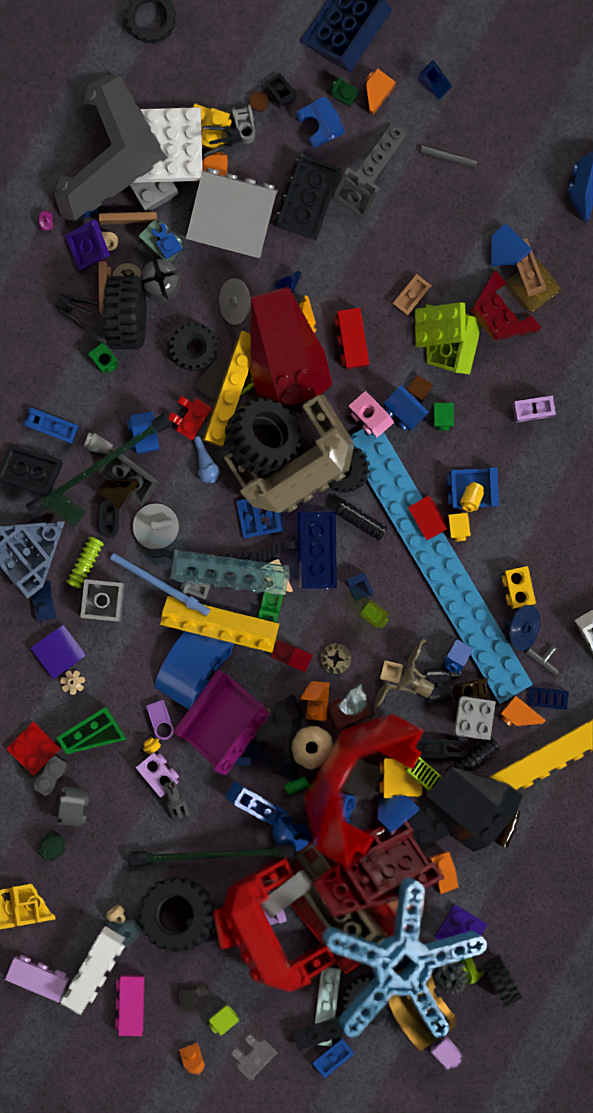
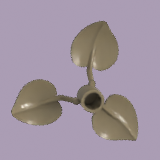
(419, 684)

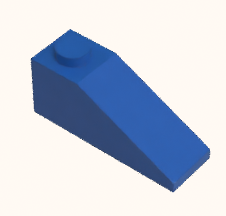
(254, 803)

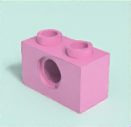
(367, 405)

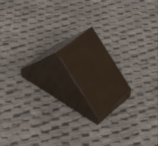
(118, 491)

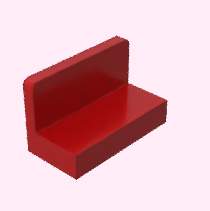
(428, 517)

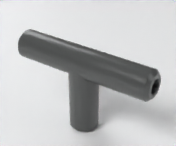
(543, 660)

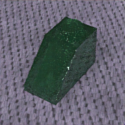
(66, 509)

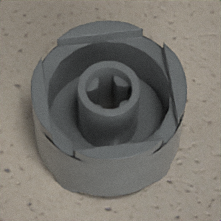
(71, 806)

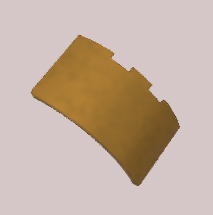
(410, 1019)

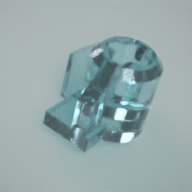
(354, 701)

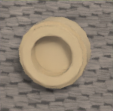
(110, 239)
(114, 913)

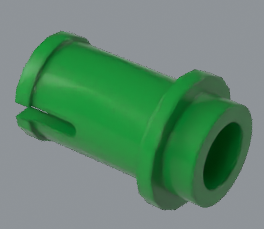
(296, 785)

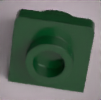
(343, 91)

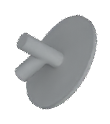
(234, 301)
(155, 526)

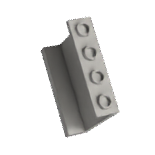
(231, 213)

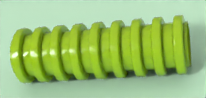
(85, 562)

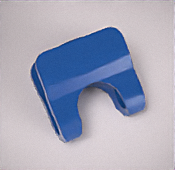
(328, 118)

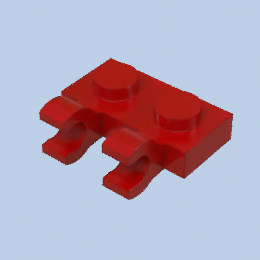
(193, 419)

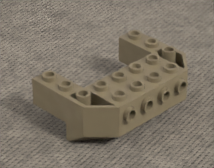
(306, 473)

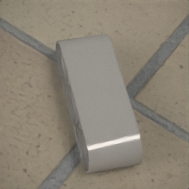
(287, 893)

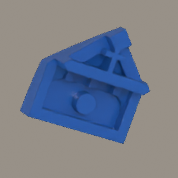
(508, 247)
(395, 811)

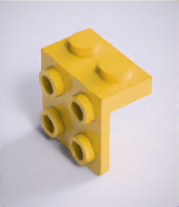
(396, 780)

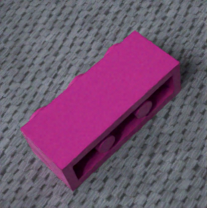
(130, 1005)

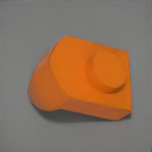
(192, 1059)

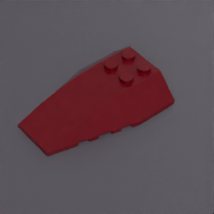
(284, 351)
(378, 874)

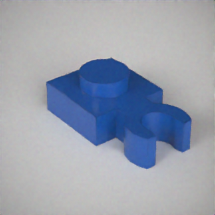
(168, 243)

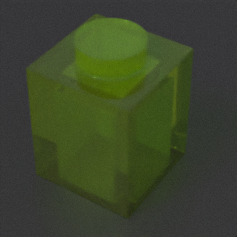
(374, 615)

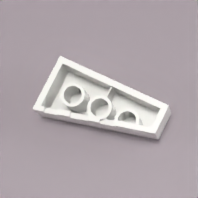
(93, 970)

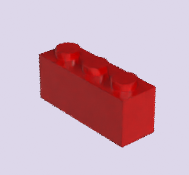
(352, 338)

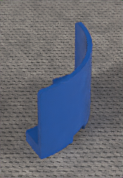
(190, 665)

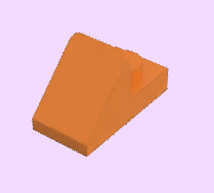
(317, 696)

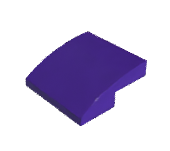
(58, 652)

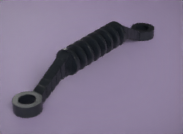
(260, 557)

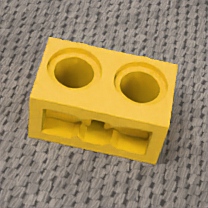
(524, 586)

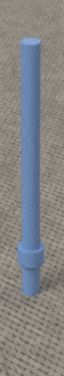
(190, 602)

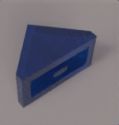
(434, 80)

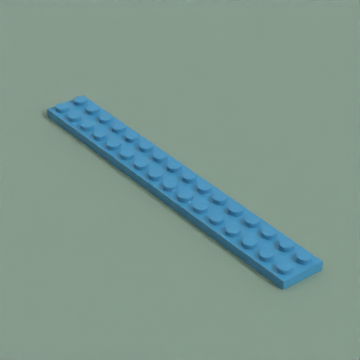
(442, 570)

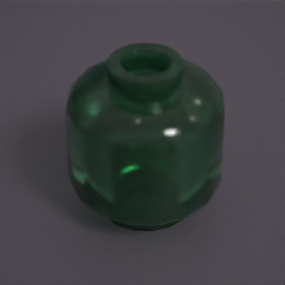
(51, 847)

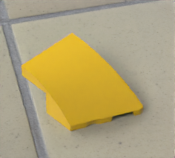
(24, 909)

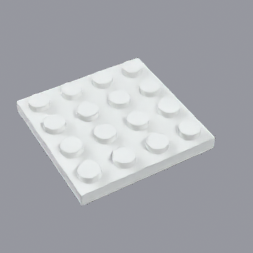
(180, 139)

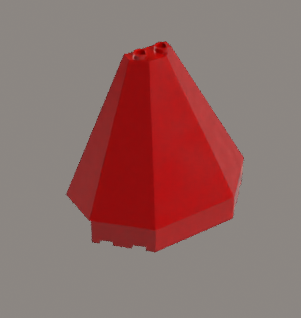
(322, 801)

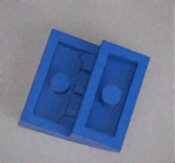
(251, 520)

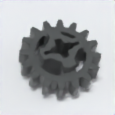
(450, 977)

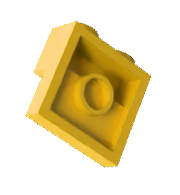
(212, 117)

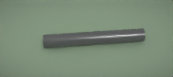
(448, 156)

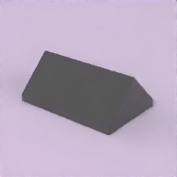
(125, 469)

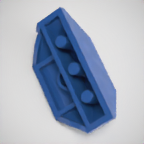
(582, 188)

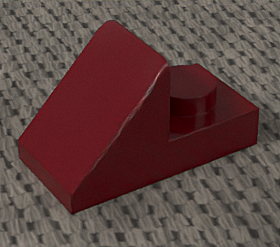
(291, 656)

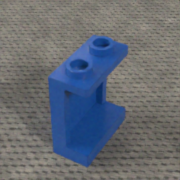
(461, 478)

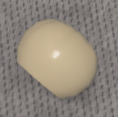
(316, 735)

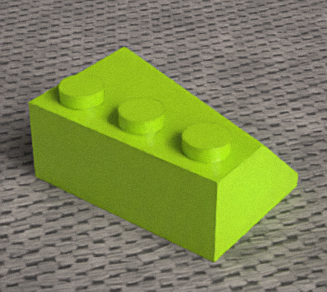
(457, 356)

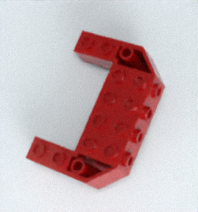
(256, 937)

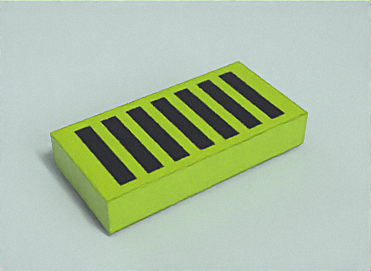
(423, 774)

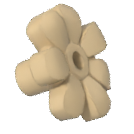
(76, 679)

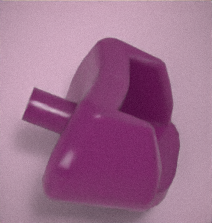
(45, 221)

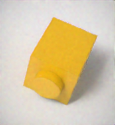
(459, 526)

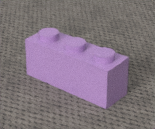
(37, 978)

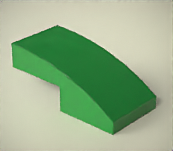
(270, 607)

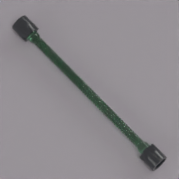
(39, 505)
(284, 851)

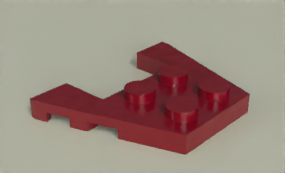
(495, 314)

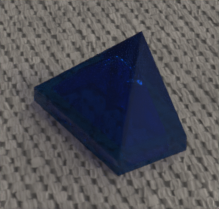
(290, 280)

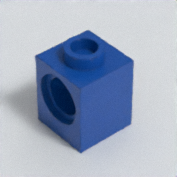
(457, 656)

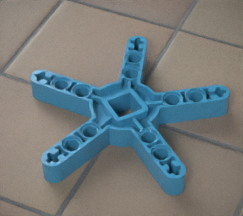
(387, 954)

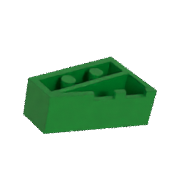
(92, 732)

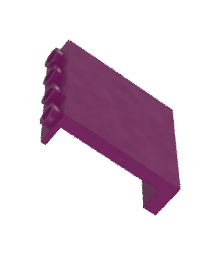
(222, 721)

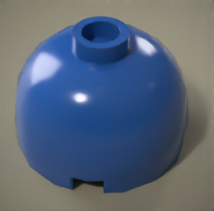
(288, 832)

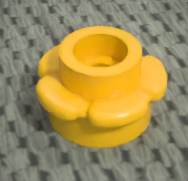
(151, 745)

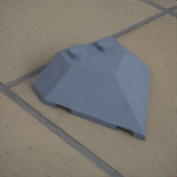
(27, 553)

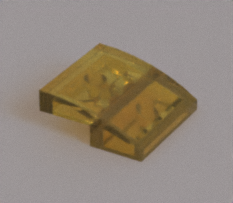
(535, 301)

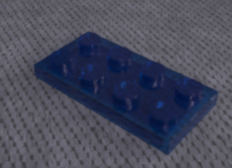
(317, 550)

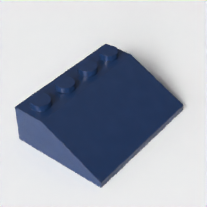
(345, 30)

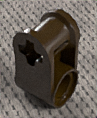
(474, 689)

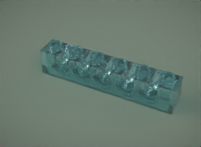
(222, 565)

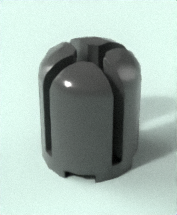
(151, 275)

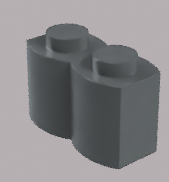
(53, 771)

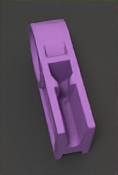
(158, 715)

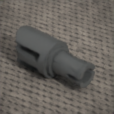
(175, 801)

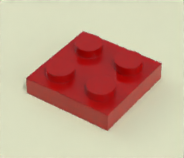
(33, 748)

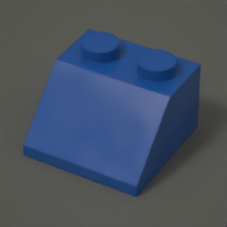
(405, 409)

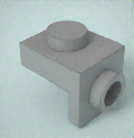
(195, 589)

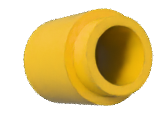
(472, 497)

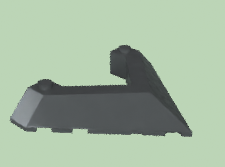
(128, 158)

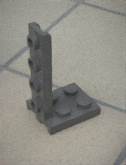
(357, 188)

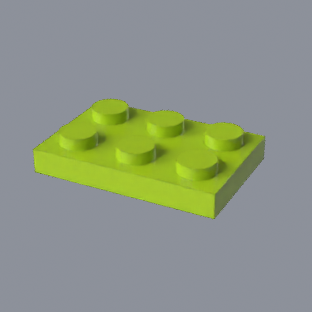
(440, 325)

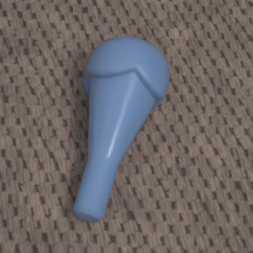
(208, 470)

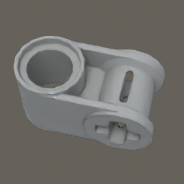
(244, 121)

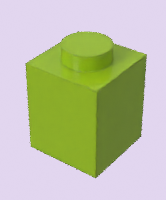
(223, 1020)

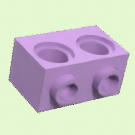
(534, 409)
(153, 778)
(446, 1052)

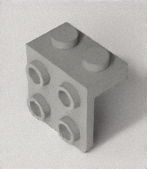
(474, 718)

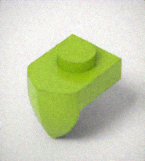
(472, 974)

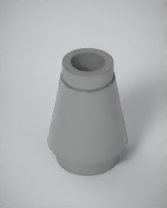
(97, 444)

